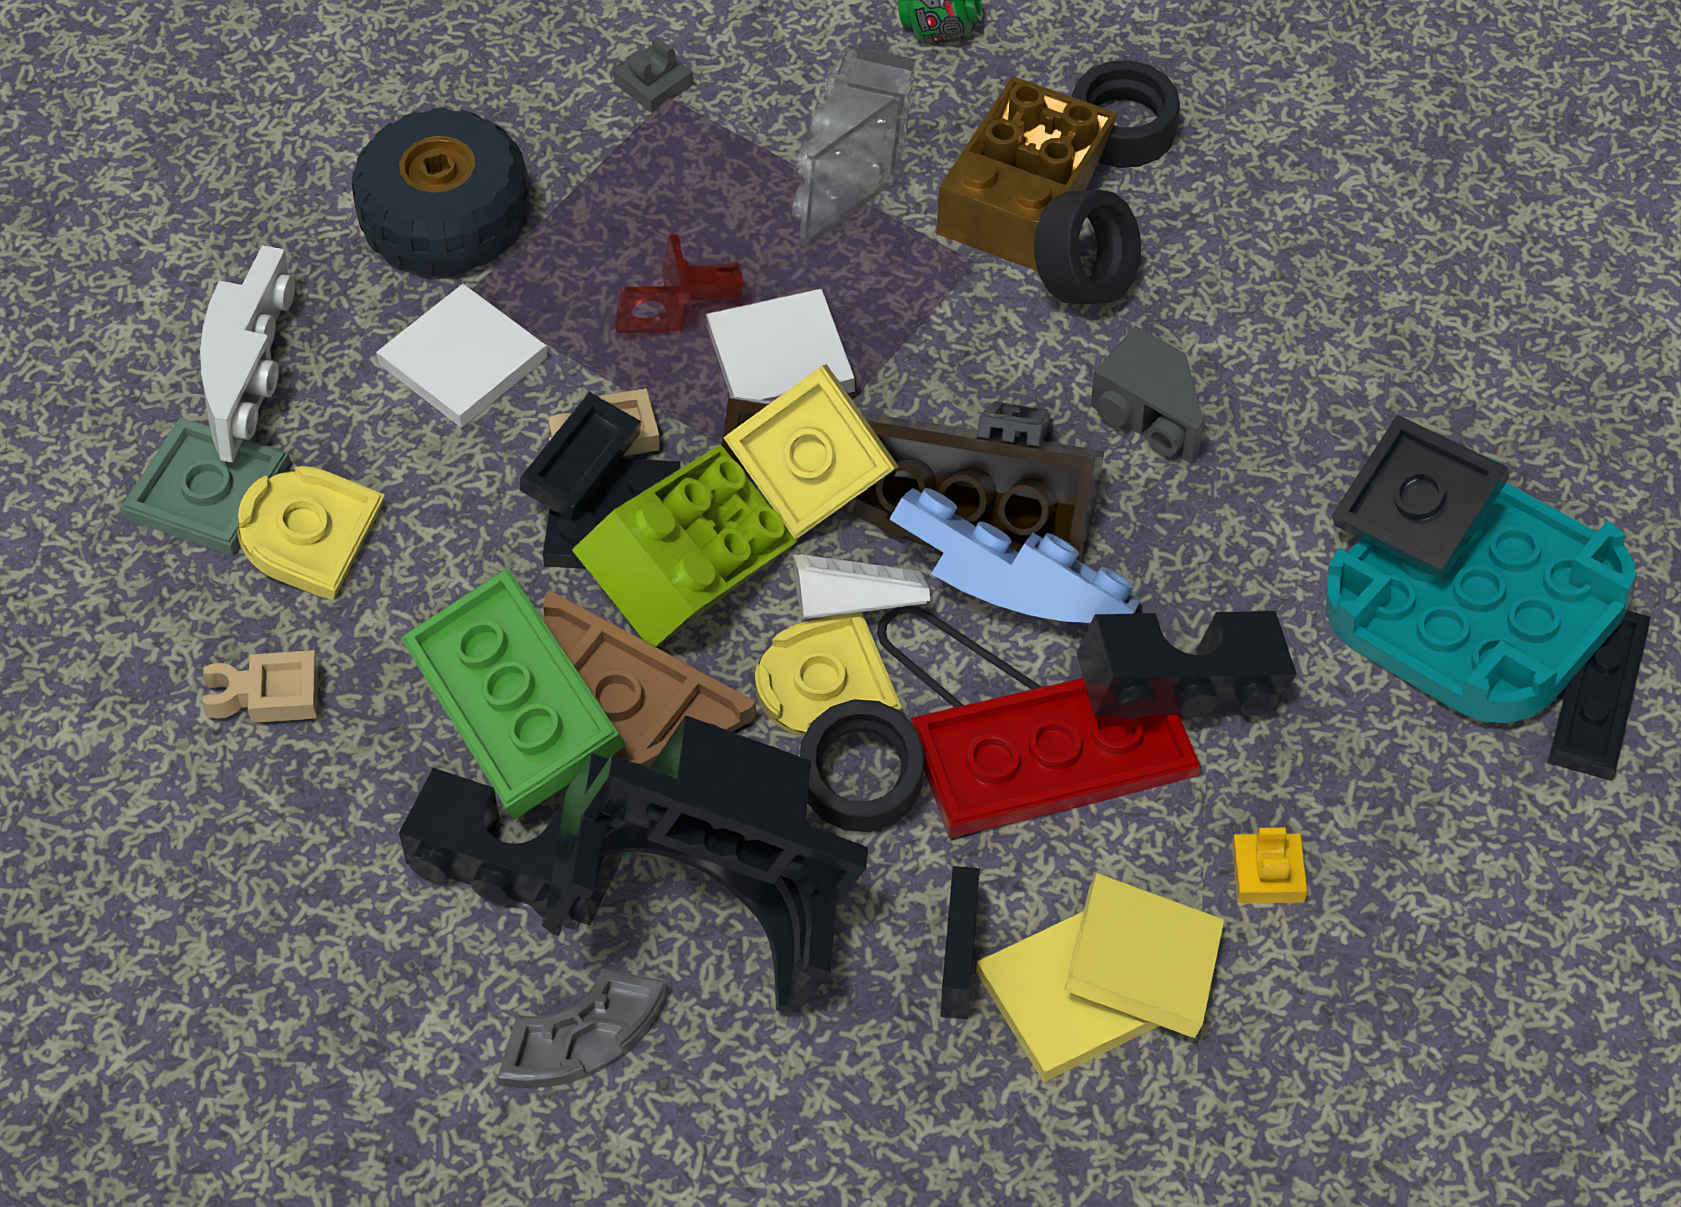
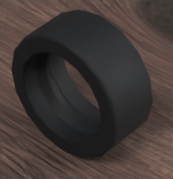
(1140, 84)
(1058, 247)
(873, 718)

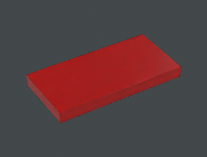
(1043, 756)

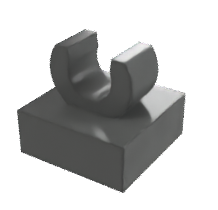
(653, 75)

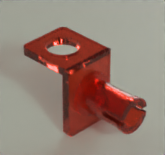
(681, 285)

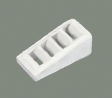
(848, 587)

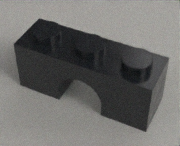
(1138, 673)
(453, 839)

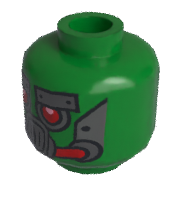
(940, 19)

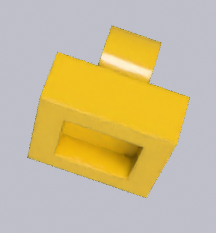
(1269, 867)

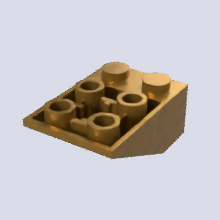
(1015, 164)

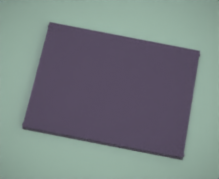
(727, 207)

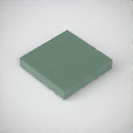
(195, 492)

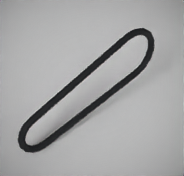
(881, 632)

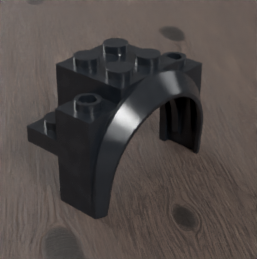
(729, 813)

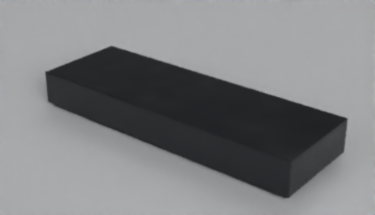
(1599, 703)

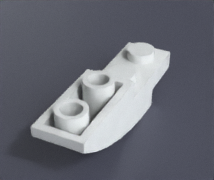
(237, 348)

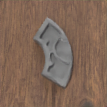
(585, 1035)

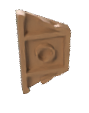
(639, 684)

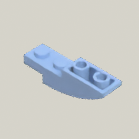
(1037, 581)

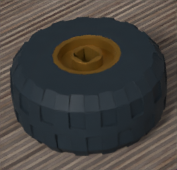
(441, 191)

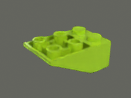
(683, 545)

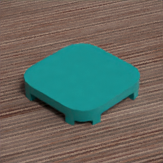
(1505, 623)

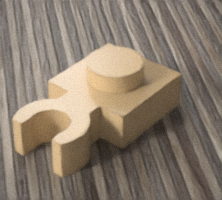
(273, 688)

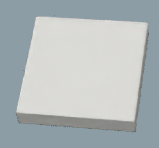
(777, 344)
(462, 355)

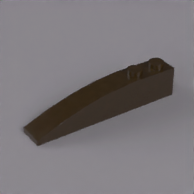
(988, 480)

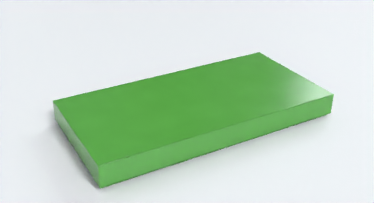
(511, 692)

